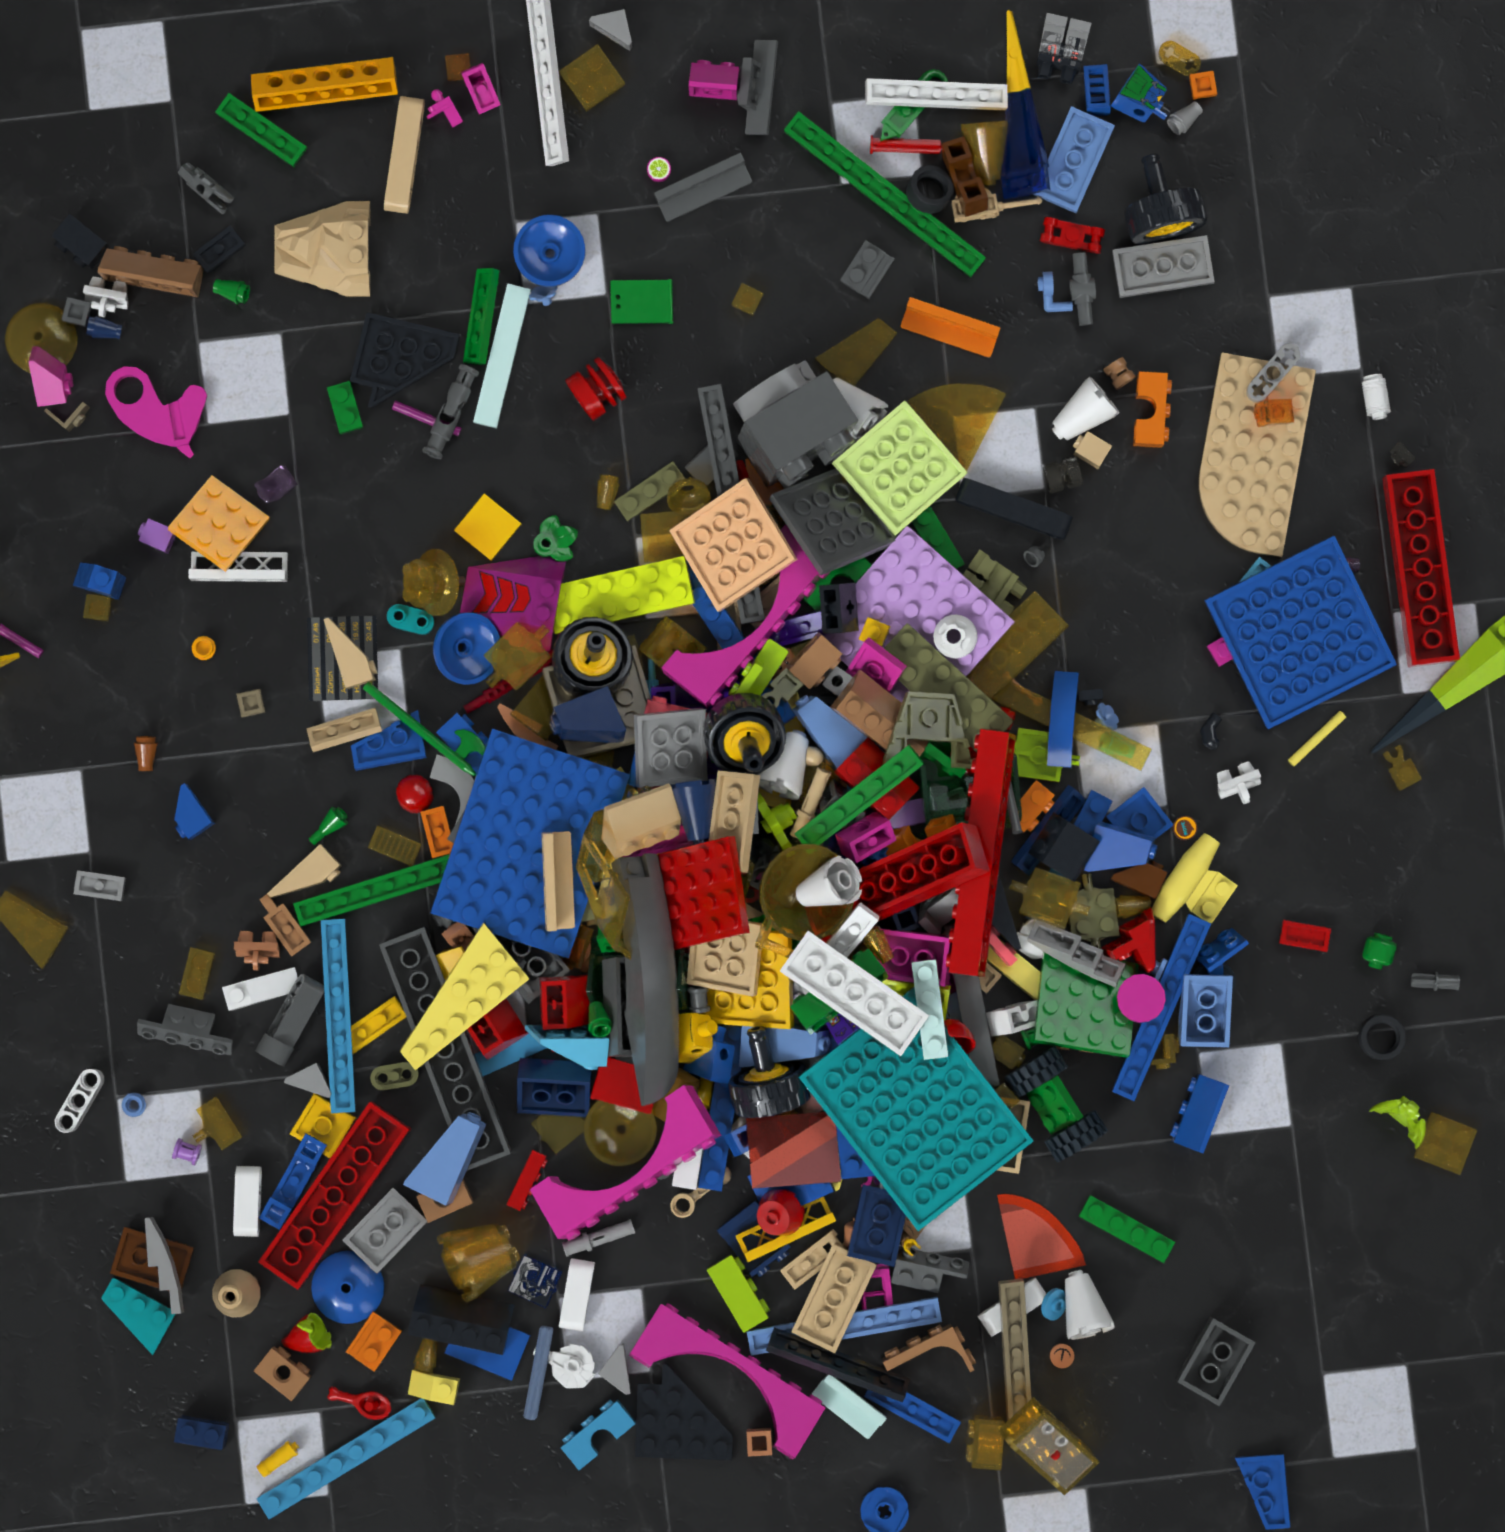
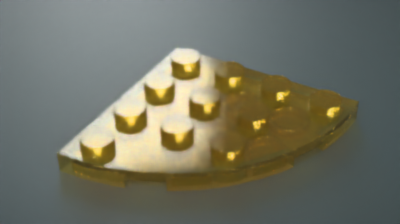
(958, 416)

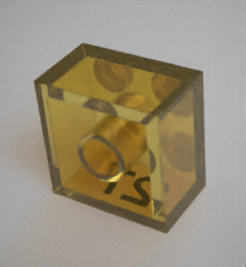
(986, 1442)

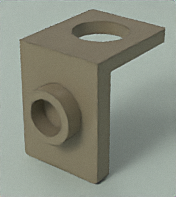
(75, 419)

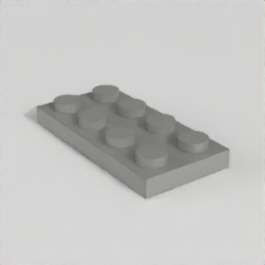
(1163, 266)

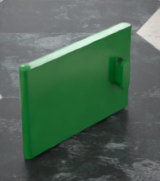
(641, 301)

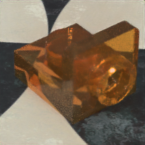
(1274, 412)

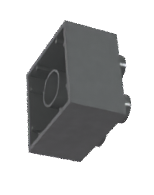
(798, 430)

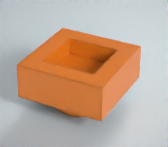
(1203, 85)

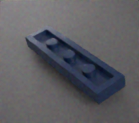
(1066, 807)

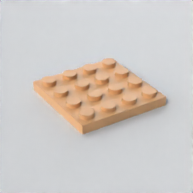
(733, 544)

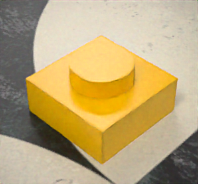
(875, 630)

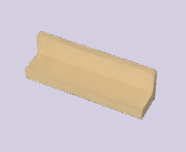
(558, 880)

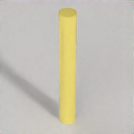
(1316, 738)

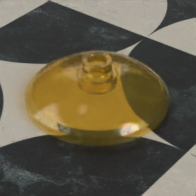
(57, 336)
(617, 1148)

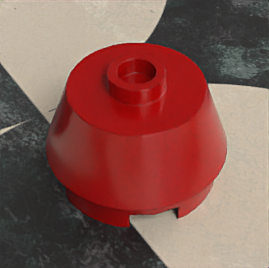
(780, 1212)

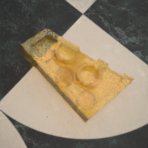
(858, 352)
(31, 928)

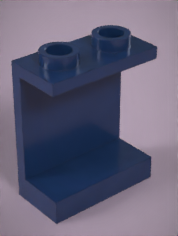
(741, 1222)

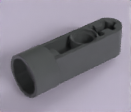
(290, 1020)

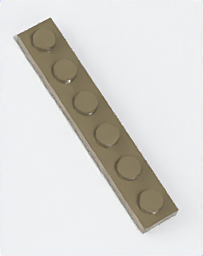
(1014, 1345)

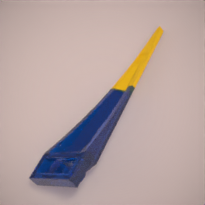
(1025, 155)

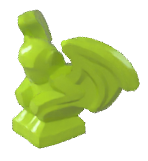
(1407, 1114)

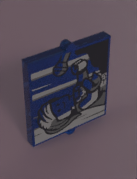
(535, 1281)

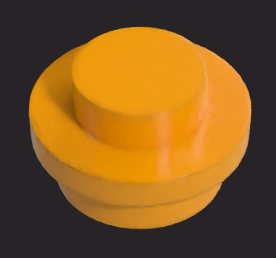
(203, 648)

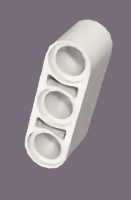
(69, 1107)
(247, 1201)
(576, 1294)
(1033, 1297)

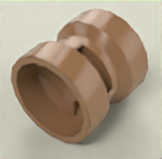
(1117, 368)

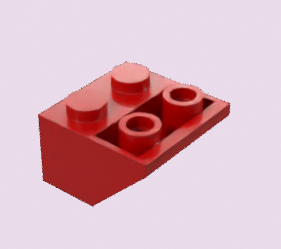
(564, 1002)
(497, 1030)

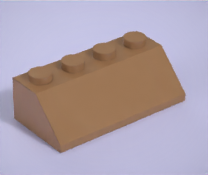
(151, 272)
(871, 710)

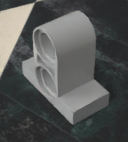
(937, 911)

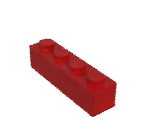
(526, 1180)

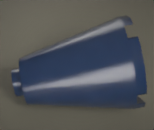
(695, 807)

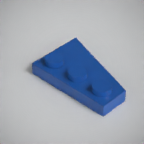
(391, 746)
(1268, 1486)

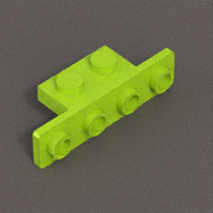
(761, 670)

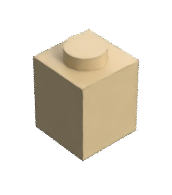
(1091, 449)

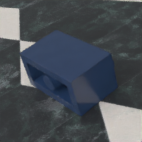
(201, 1432)

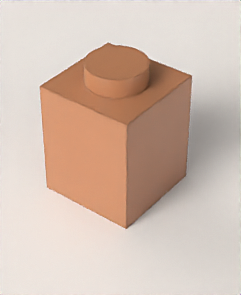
(759, 1442)

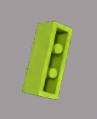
(738, 1292)

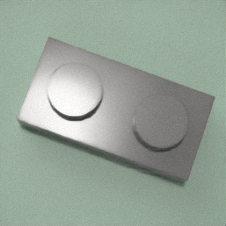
(99, 885)

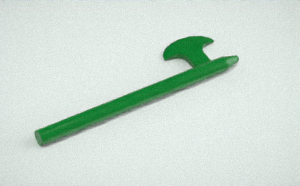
(469, 741)

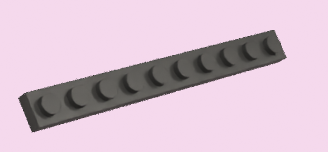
(725, 475)

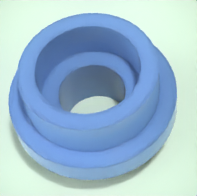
(126, 1104)

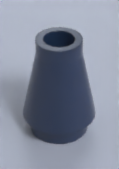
(103, 328)

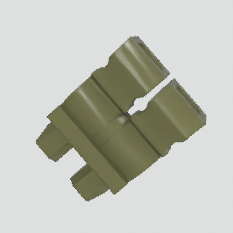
(998, 580)

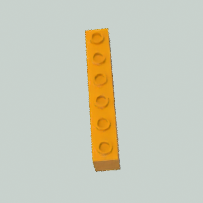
(324, 84)

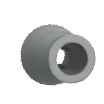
(1183, 119)

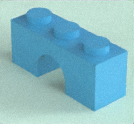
(612, 1418)

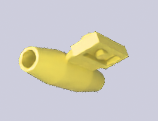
(1194, 884)

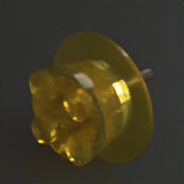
(432, 582)

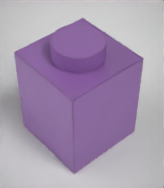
(156, 536)

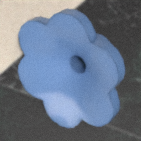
(543, 294)
(1106, 716)

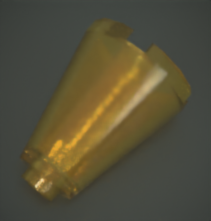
(987, 148)

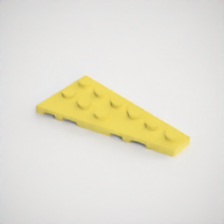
(472, 989)

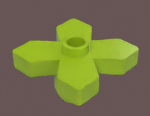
(777, 820)

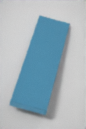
(521, 1049)

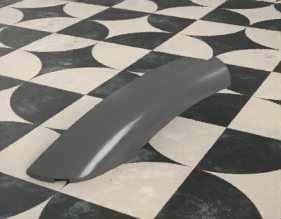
(650, 977)

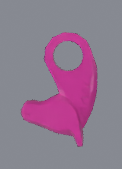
(148, 417)

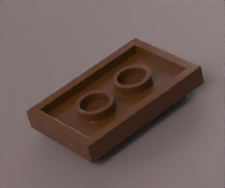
(132, 1258)

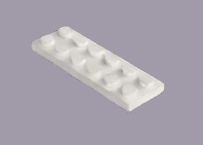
(854, 993)

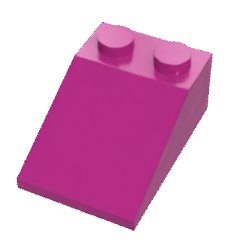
(914, 947)

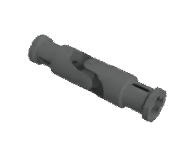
(456, 398)

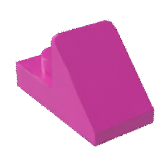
(480, 88)

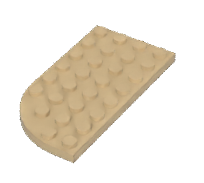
(1251, 469)

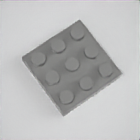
(670, 747)

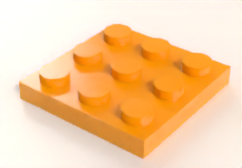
(218, 523)

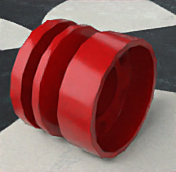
(596, 388)

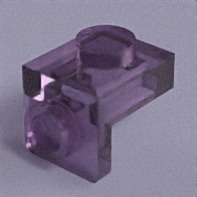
(275, 485)

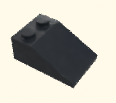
(1003, 920)

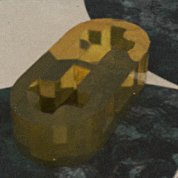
(1182, 53)

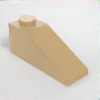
(352, 661)
(311, 871)

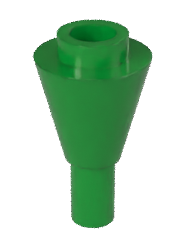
(333, 821)

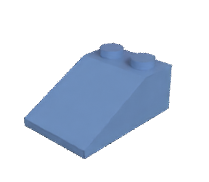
(1205, 1010)

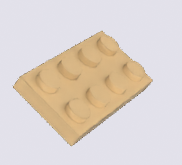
(735, 811)
(833, 1299)

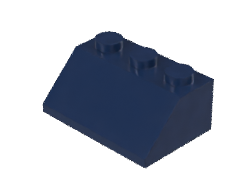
(553, 1087)

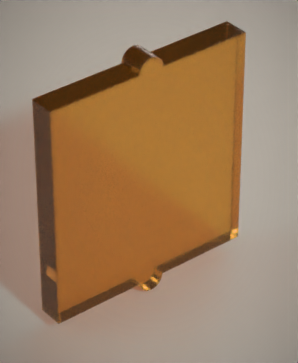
(579, 948)

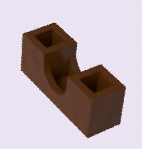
(966, 183)

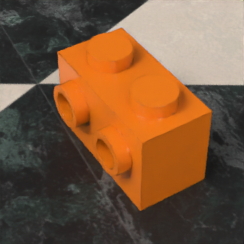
(1033, 803)

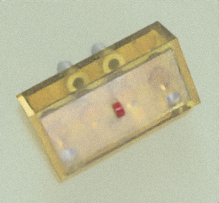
(1048, 1446)

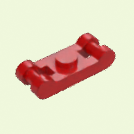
(1072, 235)

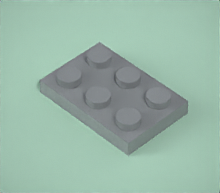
(385, 1230)

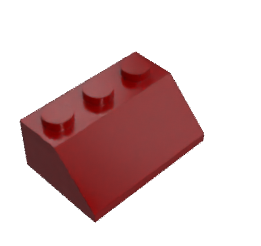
(865, 761)

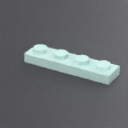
(929, 1001)

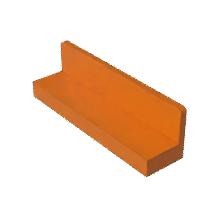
(950, 327)

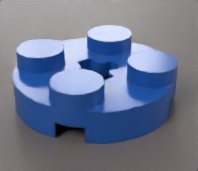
(897, 1506)

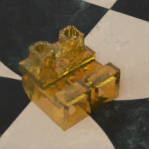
(667, 637)

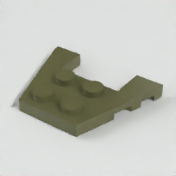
(930, 718)

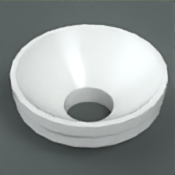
(968, 636)

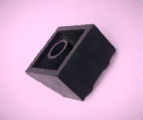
(1063, 847)

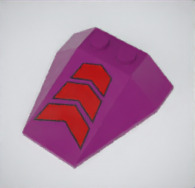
(516, 592)

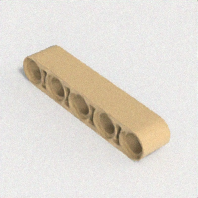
(404, 154)

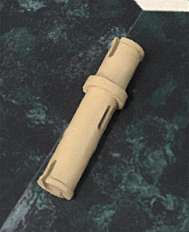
(811, 800)

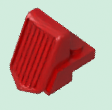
(1136, 941)

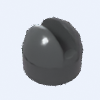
(1034, 556)

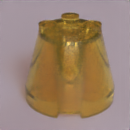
(477, 1257)

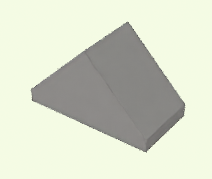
(614, 26)
(311, 1079)
(616, 1370)

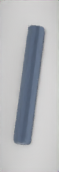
(538, 1372)

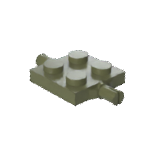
(1102, 917)

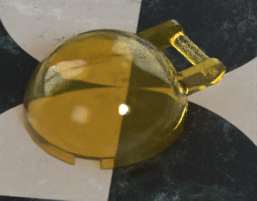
(780, 902)

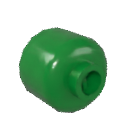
(1379, 950)

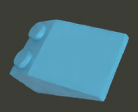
(574, 1044)

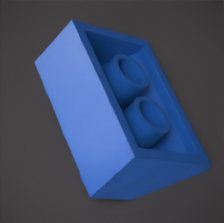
(1199, 1113)

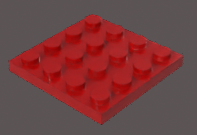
(704, 892)

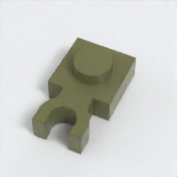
(783, 687)

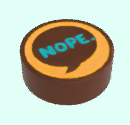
(1184, 828)

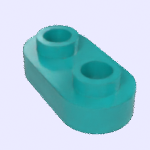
(410, 619)

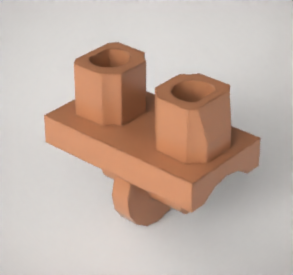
(257, 952)

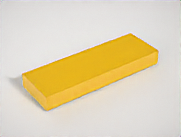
(376, 1023)

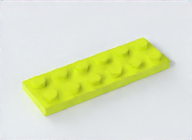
(626, 593)

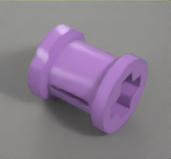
(186, 1151)

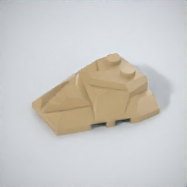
(327, 249)

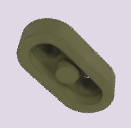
(395, 1076)

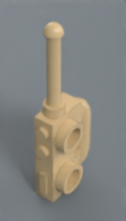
(993, 207)

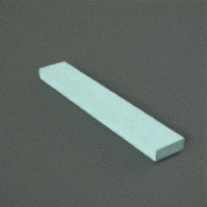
(502, 356)

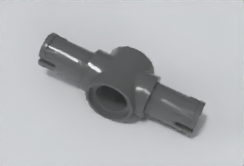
(1082, 289)

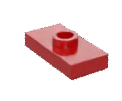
(1305, 935)

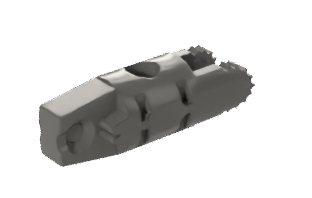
(205, 187)

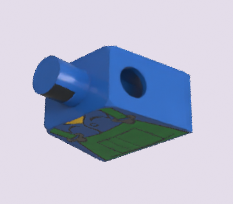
(1142, 96)

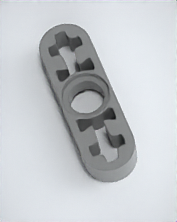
(1279, 355)

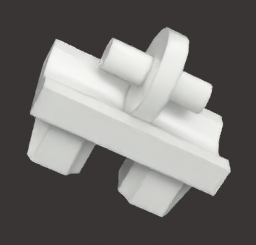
(106, 299)

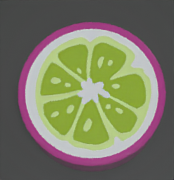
(658, 169)

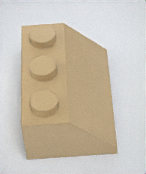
(640, 821)

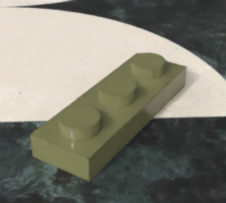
(648, 491)

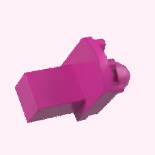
(446, 106)

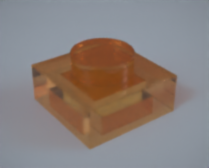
(456, 64)

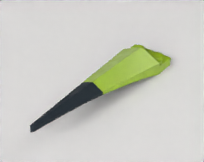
(1475, 669)

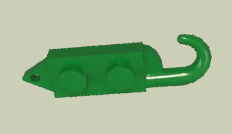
(902, 116)

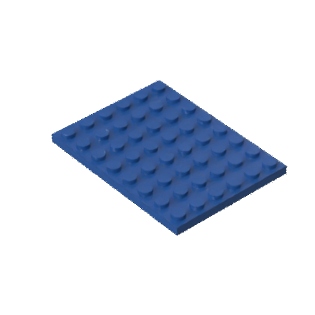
(497, 851)

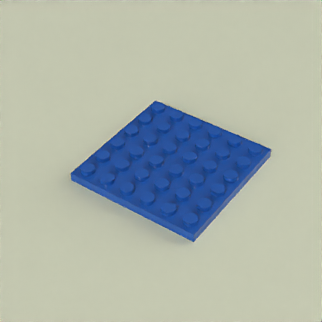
(1300, 632)

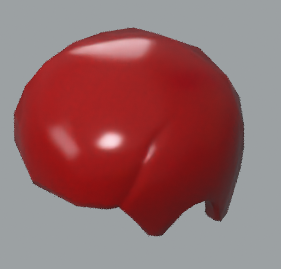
(414, 793)

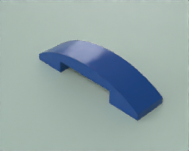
(1062, 719)
(293, 1181)

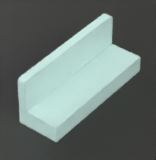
(849, 1405)

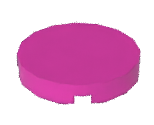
(1141, 998)

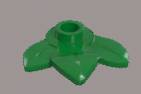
(558, 538)

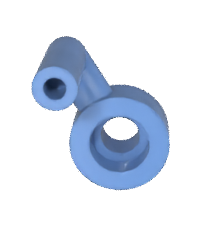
(1045, 284)

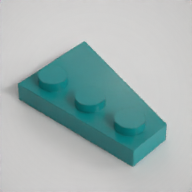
(139, 1313)

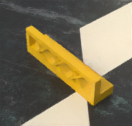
(780, 1241)

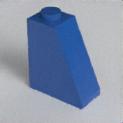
(99, 580)
(1120, 848)

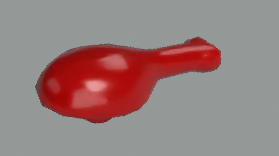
(369, 1404)

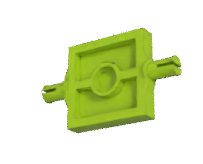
(1032, 753)

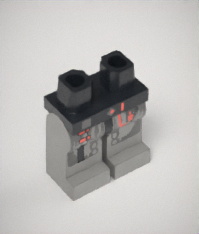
(1059, 55)

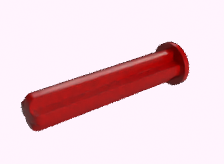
(902, 145)

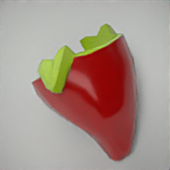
(308, 1335)

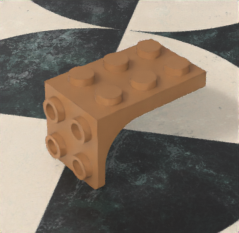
(936, 1337)

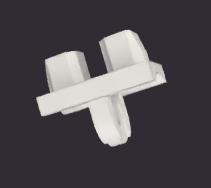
(1248, 778)

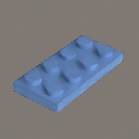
(1075, 158)

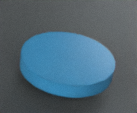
(1054, 1304)

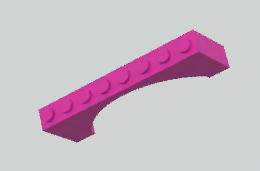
(708, 674)
(685, 1132)
(791, 1410)

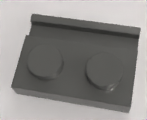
(867, 269)

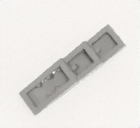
(1076, 954)
(160, 1255)

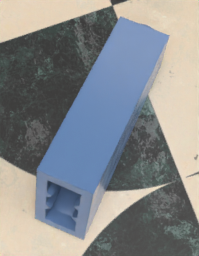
(828, 730)
(787, 1044)
(447, 1161)

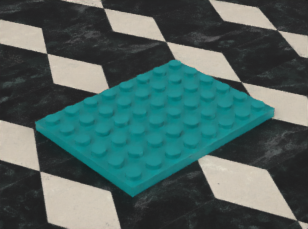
(916, 1122)

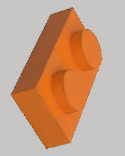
(437, 831)

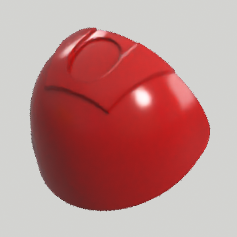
(961, 1034)

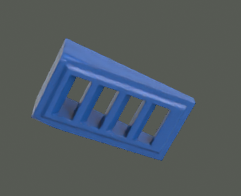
(1097, 105)

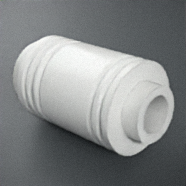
(1376, 396)

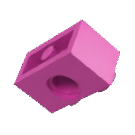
(865, 837)

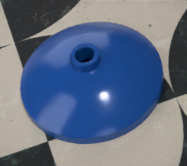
(546, 234)
(476, 636)
(365, 1285)

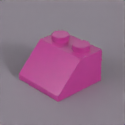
(713, 80)
(49, 378)

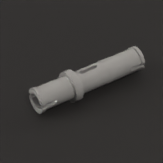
(597, 1238)

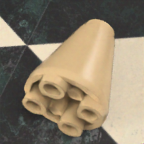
(246, 1292)

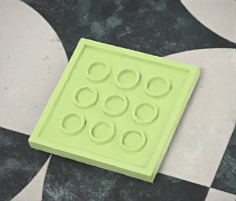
(899, 468)

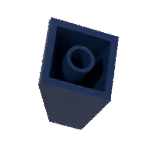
(589, 719)

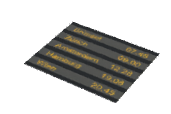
(323, 670)

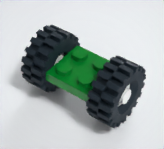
(1055, 1104)

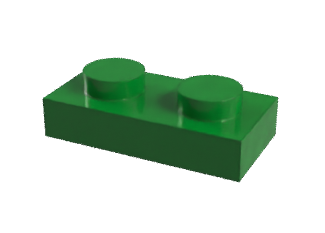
(345, 407)

